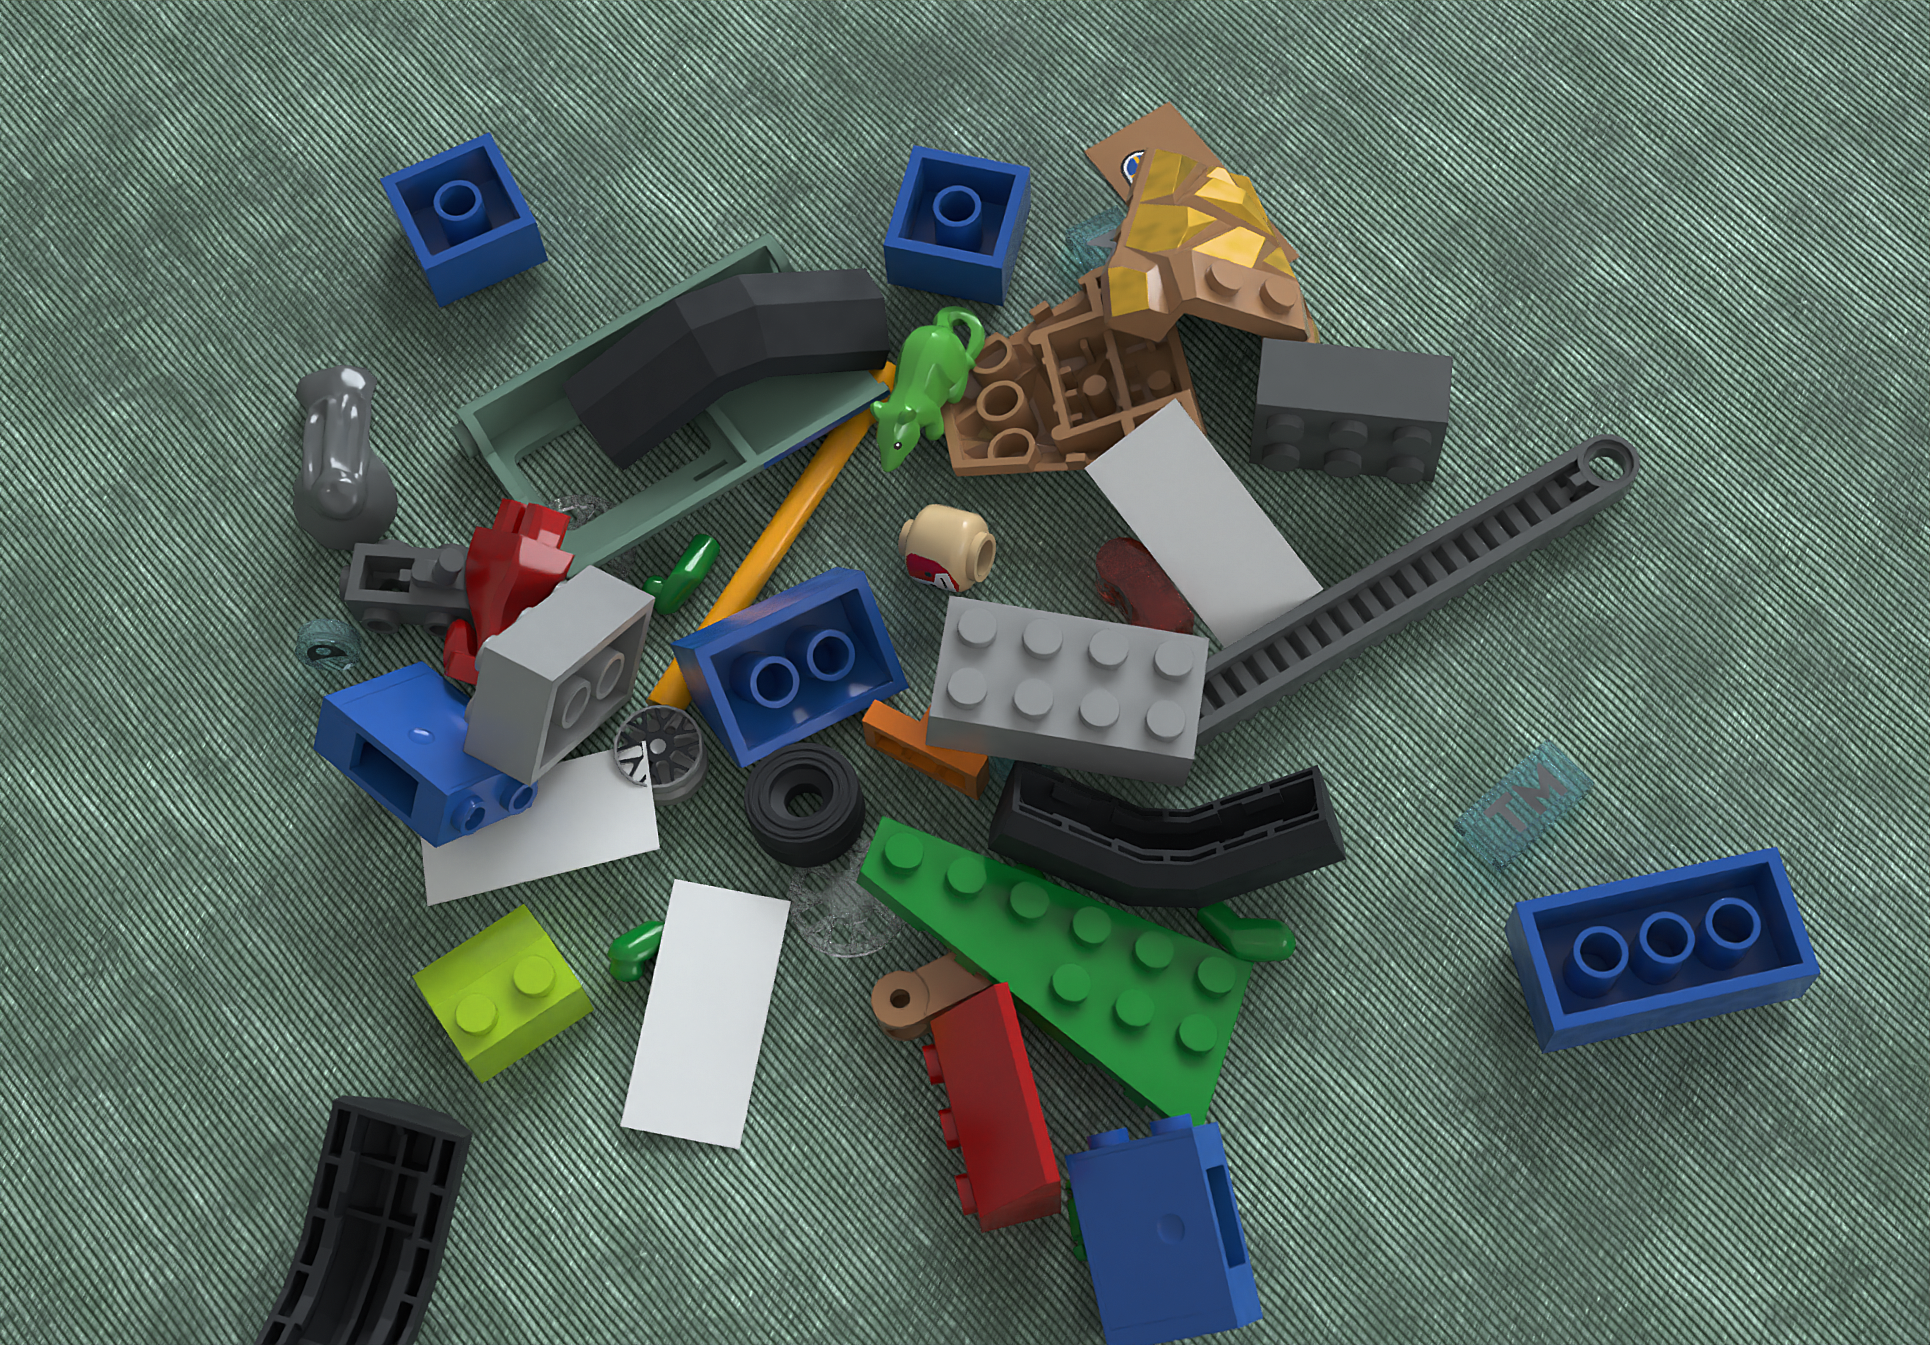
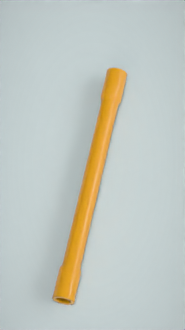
(778, 535)

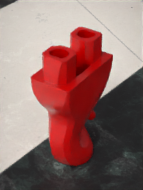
(505, 574)

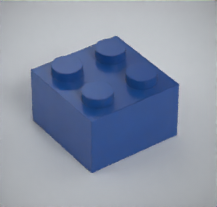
(464, 219)
(957, 225)

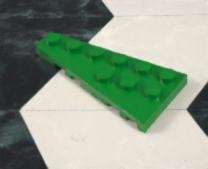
(1091, 976)

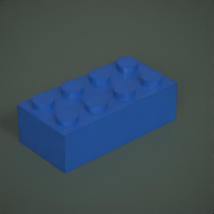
(1660, 949)

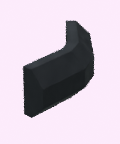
(722, 342)
(1166, 853)
(372, 1226)

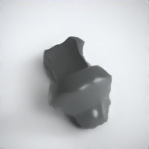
(342, 485)

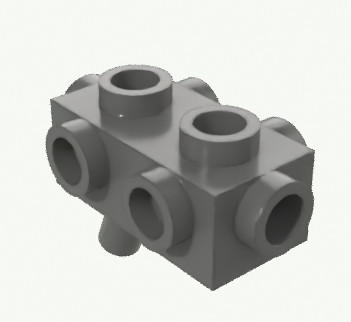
(430, 584)

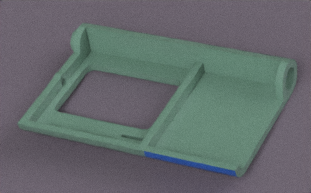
(744, 427)

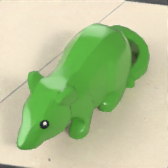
(927, 374)

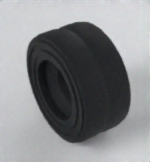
(797, 771)

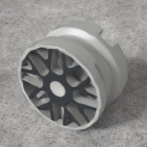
(674, 753)

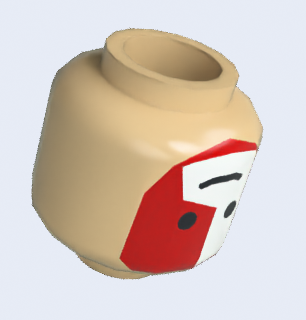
(947, 548)

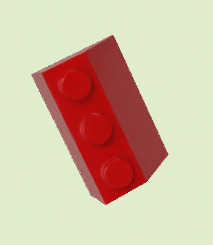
(993, 1112)

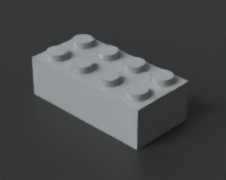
(1068, 691)

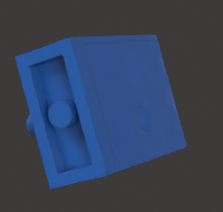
(405, 748)
(1163, 1233)

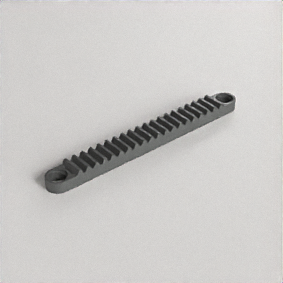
(1410, 583)

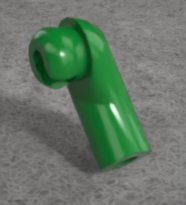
(685, 576)
(1248, 937)
(634, 948)

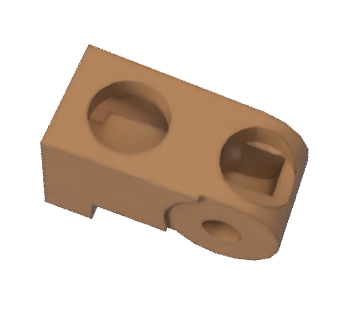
(910, 1000)

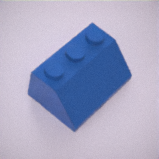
(791, 664)

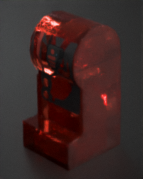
(1139, 588)

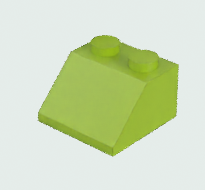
(503, 993)

